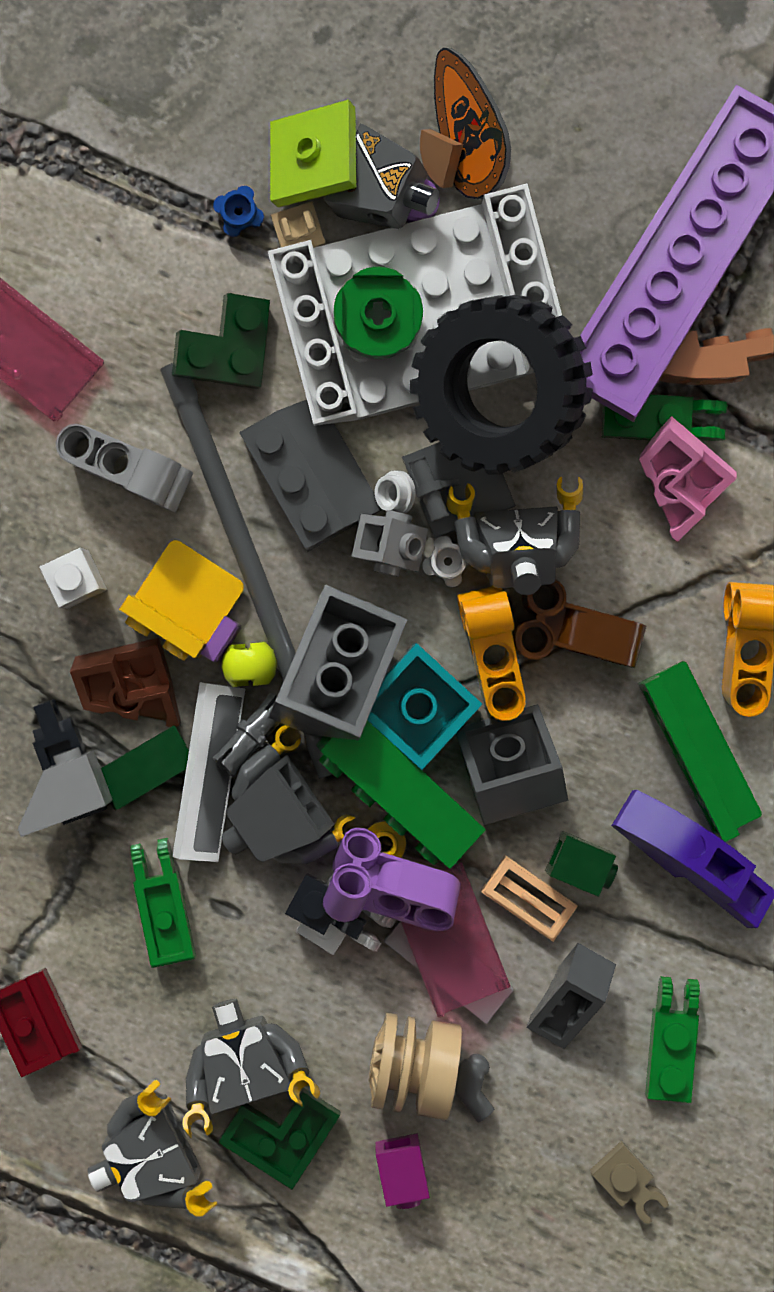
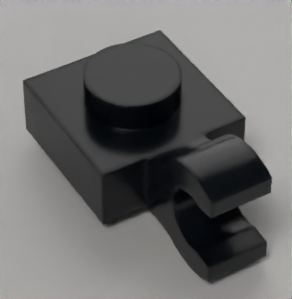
(309, 909)

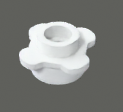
(435, 564)

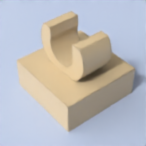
(298, 225)

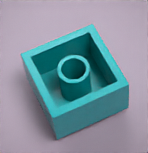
(421, 706)

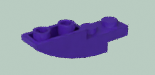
(696, 854)

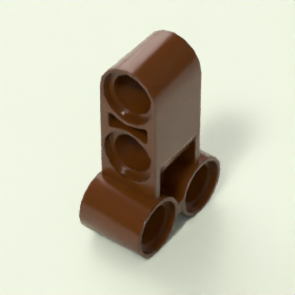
(580, 631)

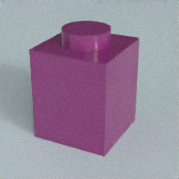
(402, 1171)

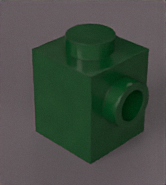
(582, 864)

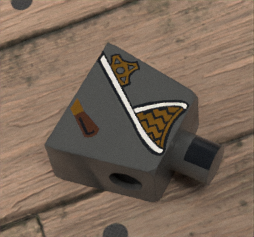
(386, 184)

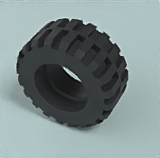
(445, 391)

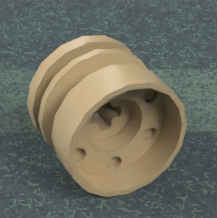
(416, 1066)

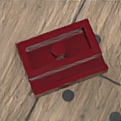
(35, 1023)

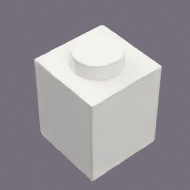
(73, 578)

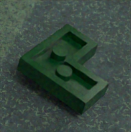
(235, 354)
(281, 1148)

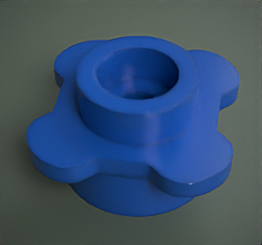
(234, 199)

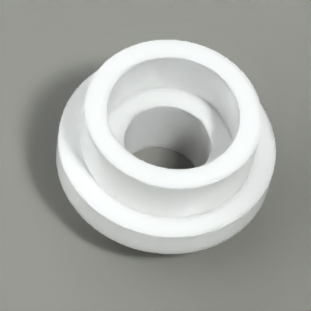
(395, 492)

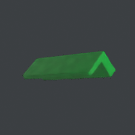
(700, 750)

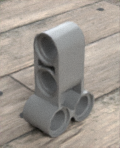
(147, 473)

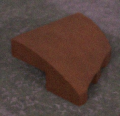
(127, 682)

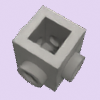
(398, 544)

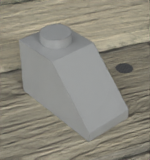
(66, 791)

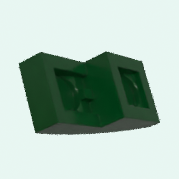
(145, 767)

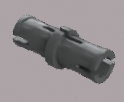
(248, 738)

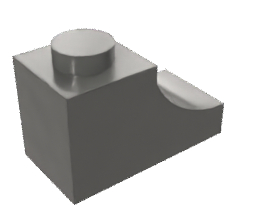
(573, 996)

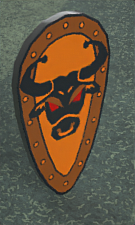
(472, 118)

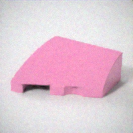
(684, 475)

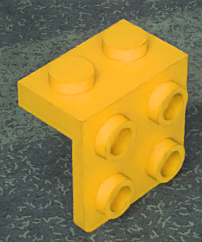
(182, 600)

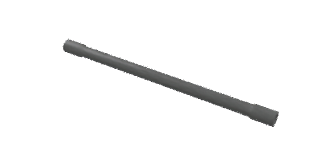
(187, 402)

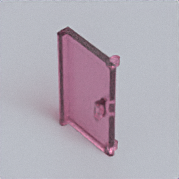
(44, 353)
(460, 961)

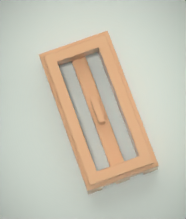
(498, 876)

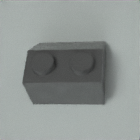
(512, 765)

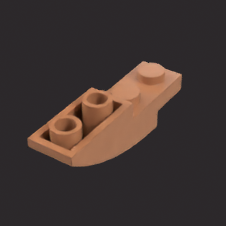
(718, 359)

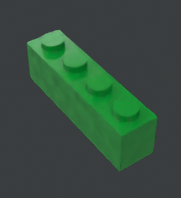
(405, 792)

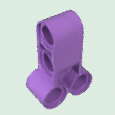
(388, 885)

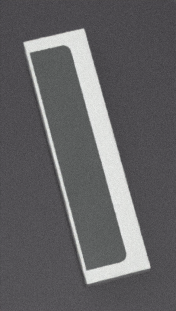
(205, 783)

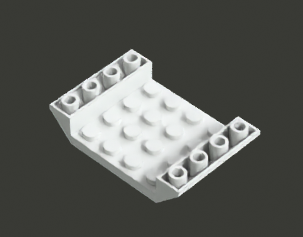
(448, 261)

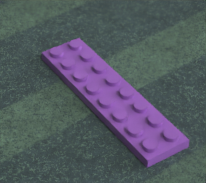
(681, 255)

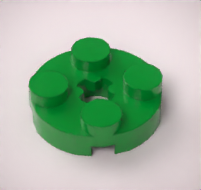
(396, 295)

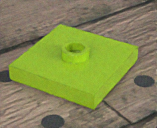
(313, 154)

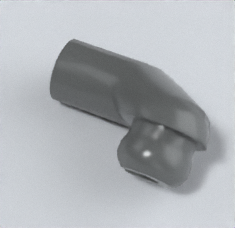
(469, 1086)

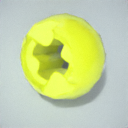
(244, 665)

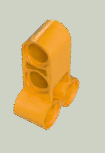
(749, 617)
(489, 622)

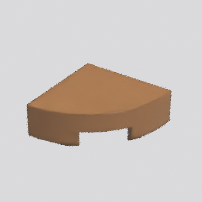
(440, 157)

